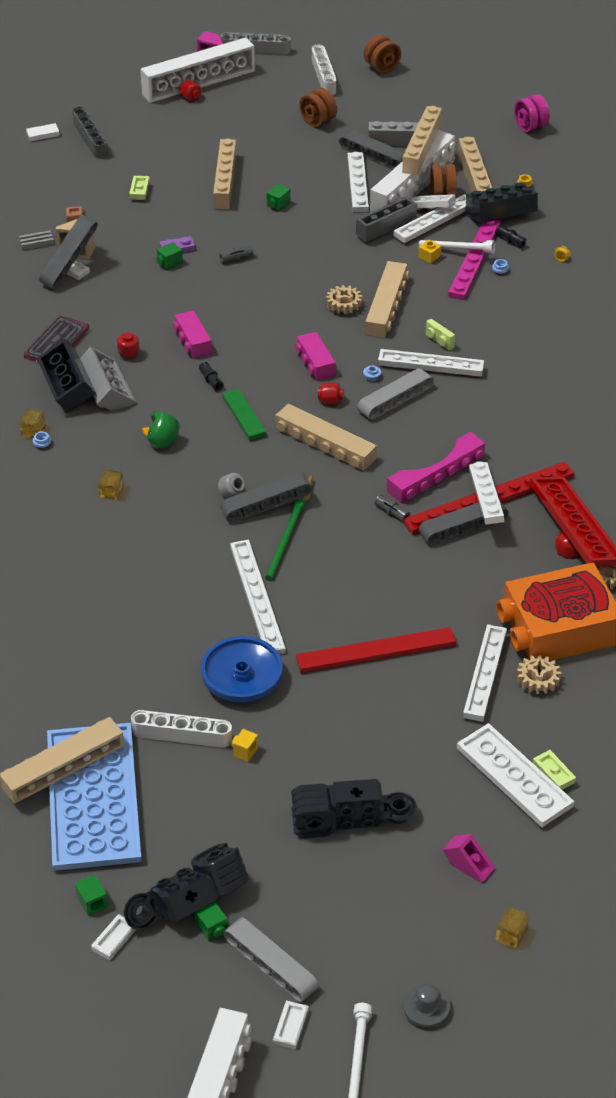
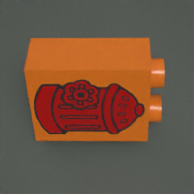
(559, 612)

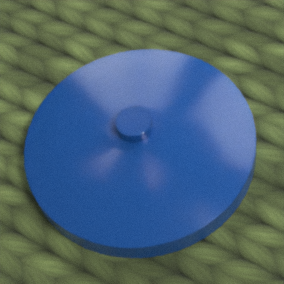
(241, 669)

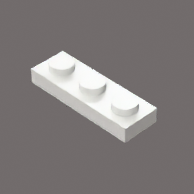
(434, 201)

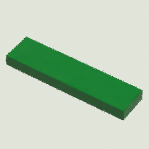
(244, 414)

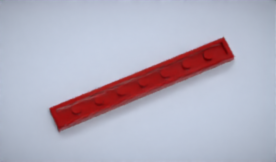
(375, 650)

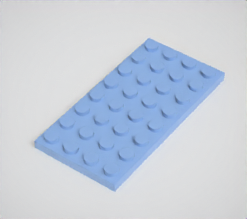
(95, 809)

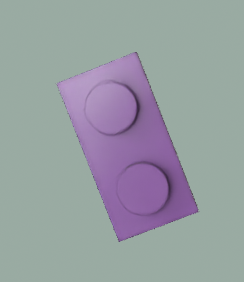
(184, 243)

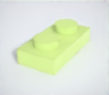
(139, 187)
(440, 334)
(554, 769)

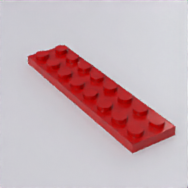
(575, 520)

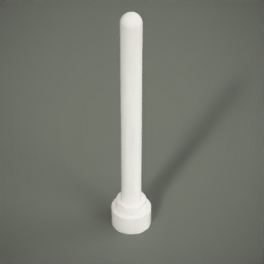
(488, 246)
(362, 1015)

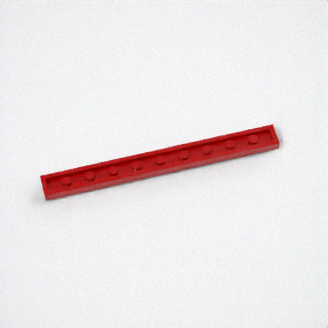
(505, 491)

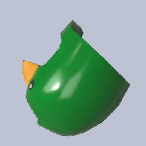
(162, 431)

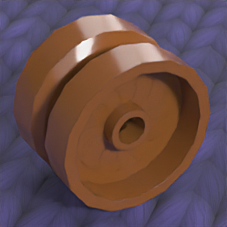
(382, 53)
(318, 107)
(443, 180)

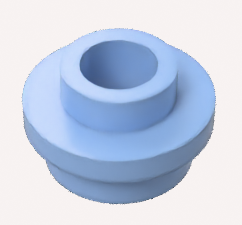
(500, 266)
(372, 373)
(41, 439)

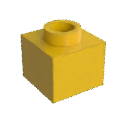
(429, 251)
(245, 745)

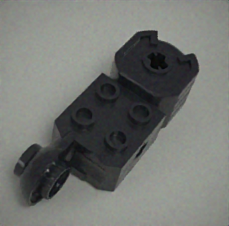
(346, 805)
(213, 875)

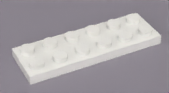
(515, 775)

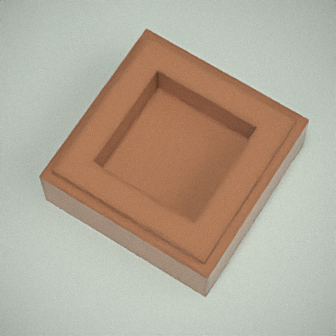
(73, 213)

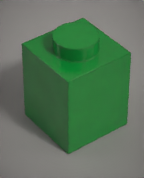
(278, 197)
(169, 256)
(91, 895)
(211, 921)

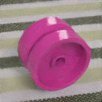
(531, 113)

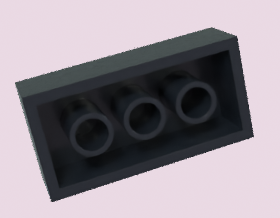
(501, 202)
(66, 375)

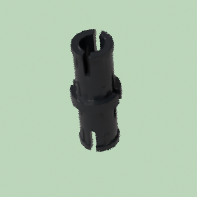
(511, 236)
(211, 376)

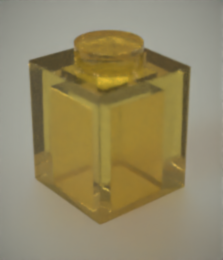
(32, 422)
(110, 484)
(512, 927)

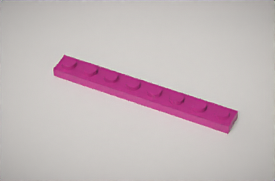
(472, 261)

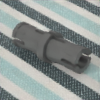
(236, 254)
(383, 502)

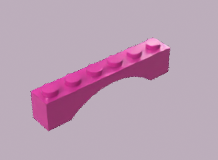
(409, 483)

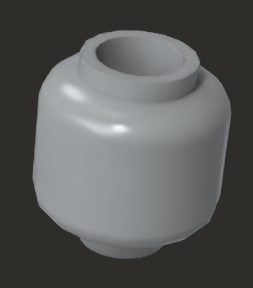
(231, 485)

